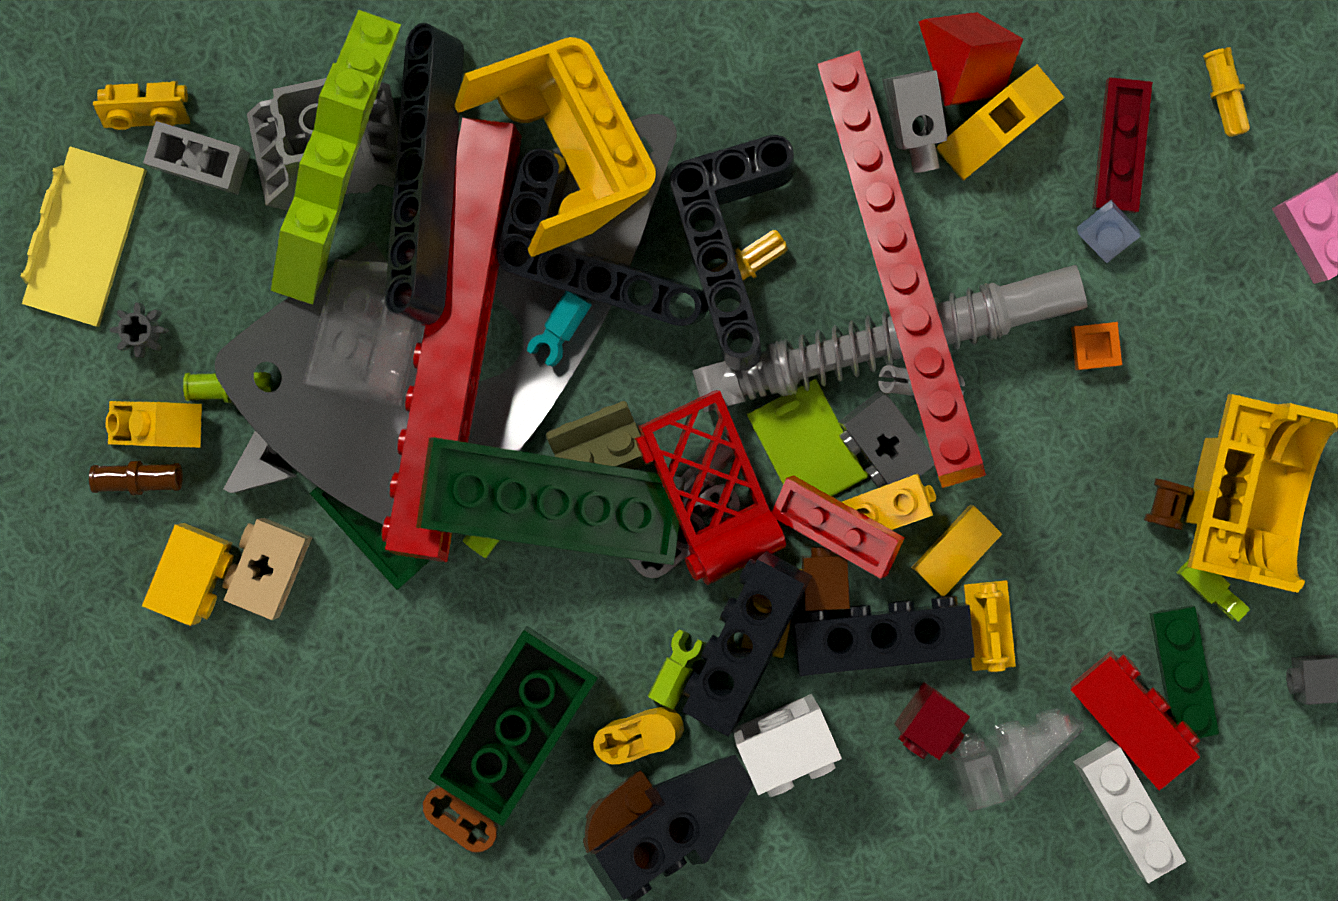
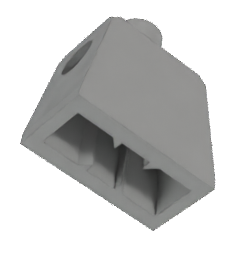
(912, 97)

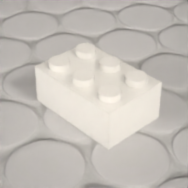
(786, 746)

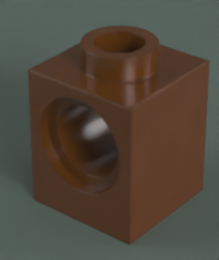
(829, 580)

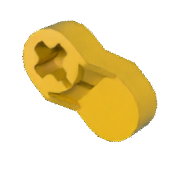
(658, 729)

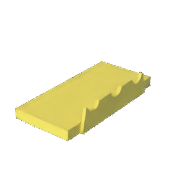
(81, 235)

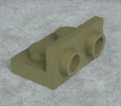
(600, 438)

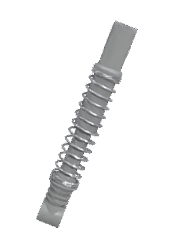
(963, 318)

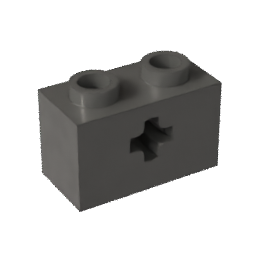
(881, 417)

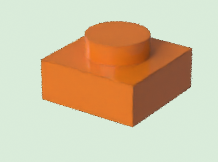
(1096, 346)

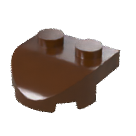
(618, 810)

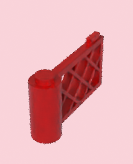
(728, 542)

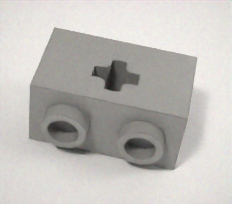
(196, 158)

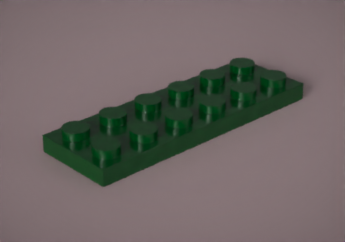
(547, 501)

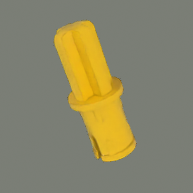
(1227, 91)
(758, 254)

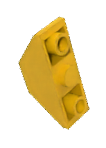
(999, 122)

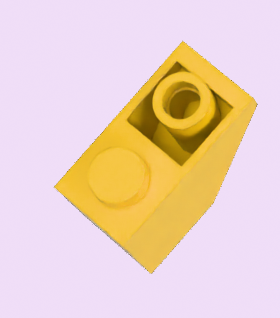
(154, 424)

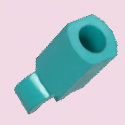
(560, 326)

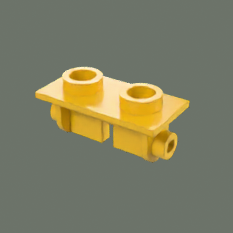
(123, 108)
(896, 502)
(990, 625)

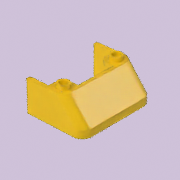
(587, 122)

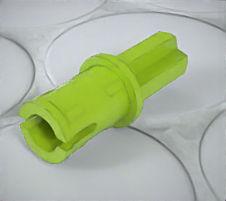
(208, 387)

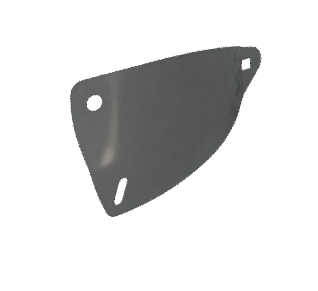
(352, 443)

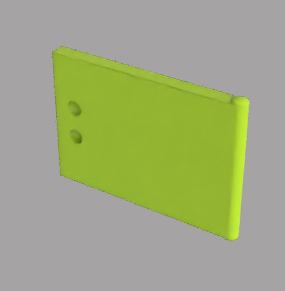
(806, 441)

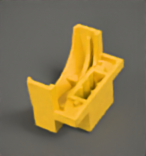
(1256, 490)

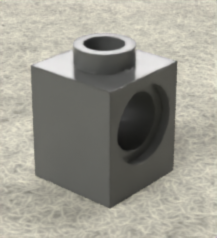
(1314, 679)

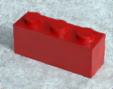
(1137, 719)

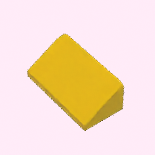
(957, 550)

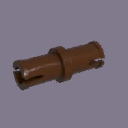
(135, 477)

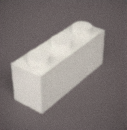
(1129, 811)

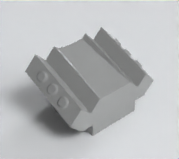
(284, 127)

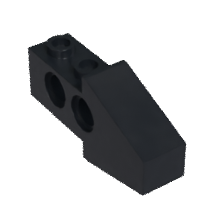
(703, 803)

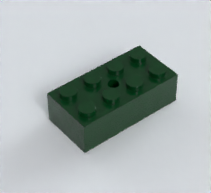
(487, 759)

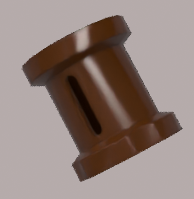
(1168, 504)

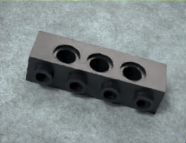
(784, 587)
(951, 641)

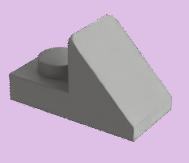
(255, 469)

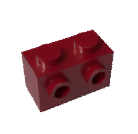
(931, 724)

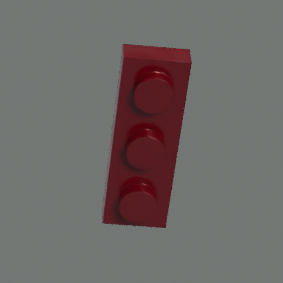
(1122, 144)

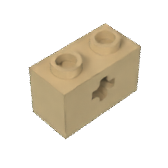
(286, 553)

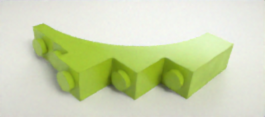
(330, 156)

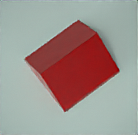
(970, 56)

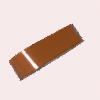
(453, 826)

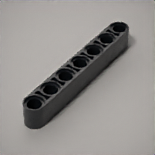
(424, 175)

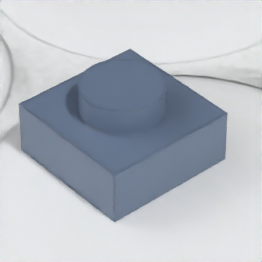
(1108, 231)

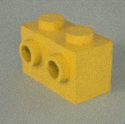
(188, 575)

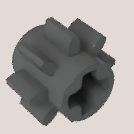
(144, 340)

